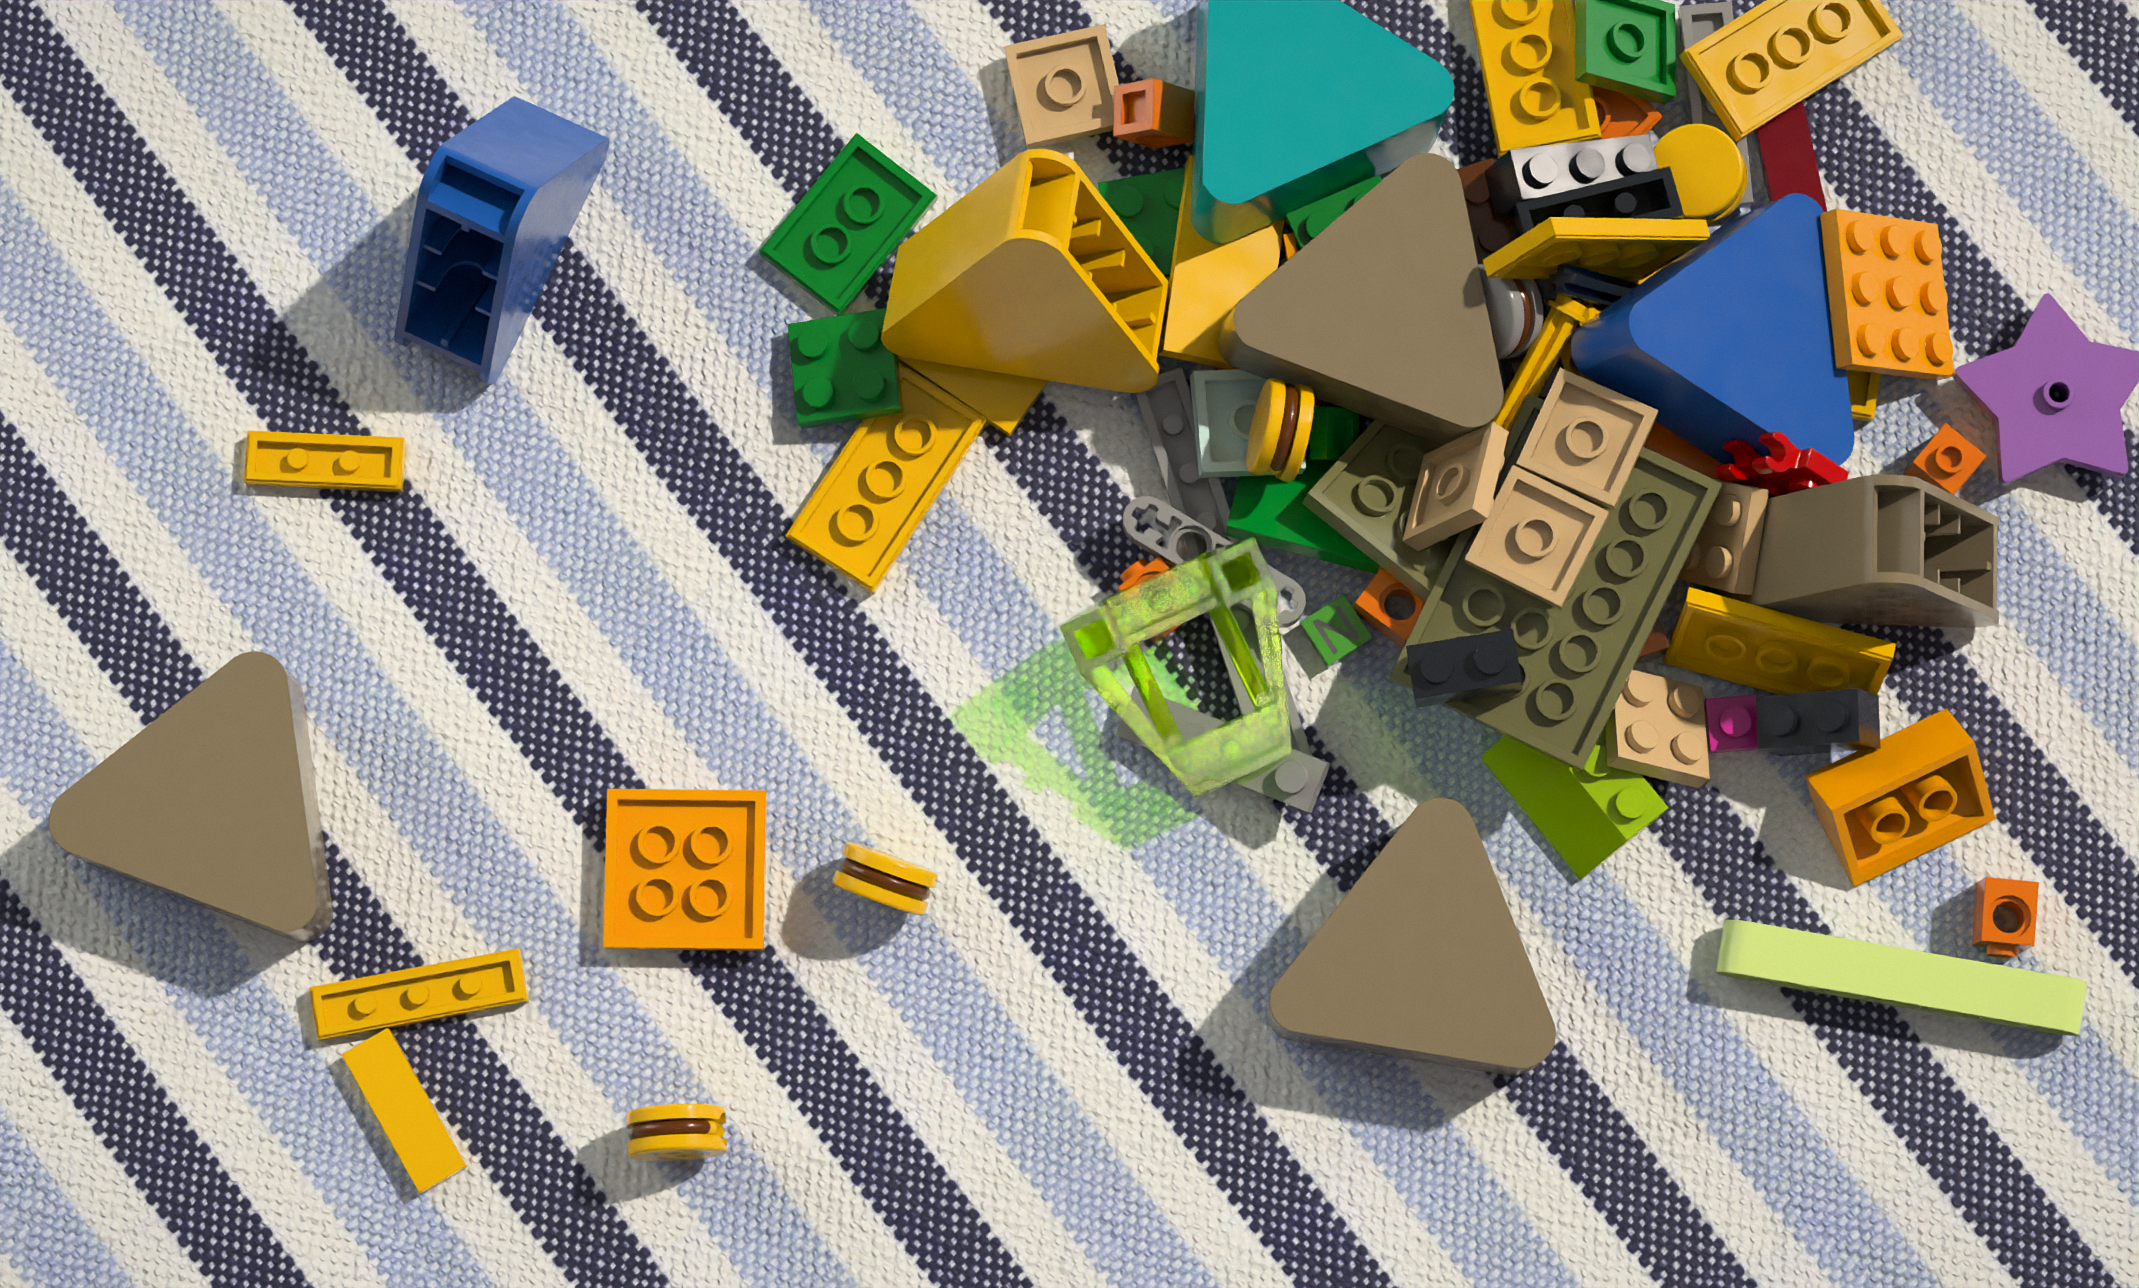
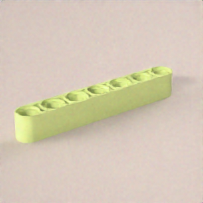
(1901, 977)

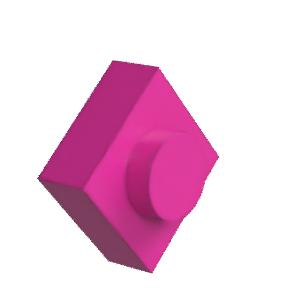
(1731, 723)

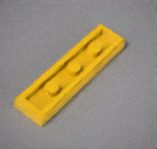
(419, 994)

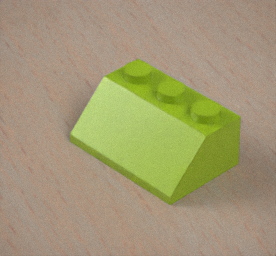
(1577, 812)

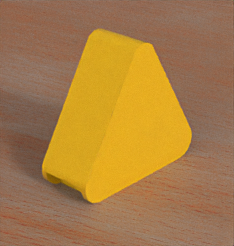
(1030, 283)

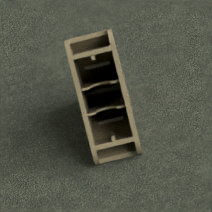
(1382, 311)
(1878, 555)
(214, 804)
(1421, 959)

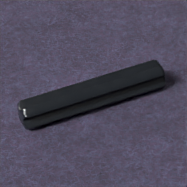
(1589, 285)

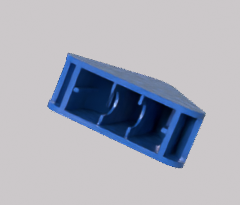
(491, 231)
(1732, 338)

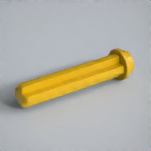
(1540, 358)

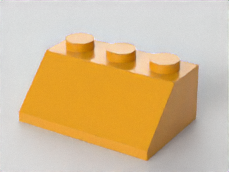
(1902, 797)

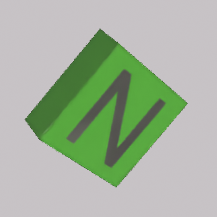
(1335, 631)

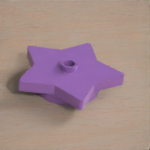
(2030, 425)

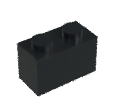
(1464, 668)
(1818, 722)

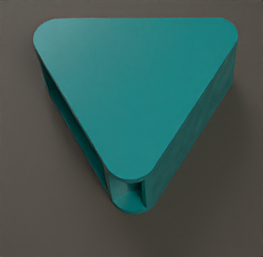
(1301, 108)

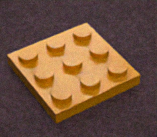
(1887, 295)
(685, 869)

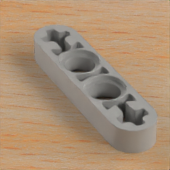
(1213, 541)

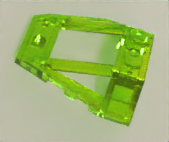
(1196, 586)

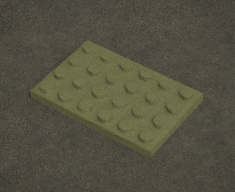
(1584, 653)

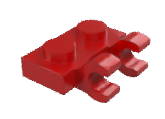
(1783, 471)

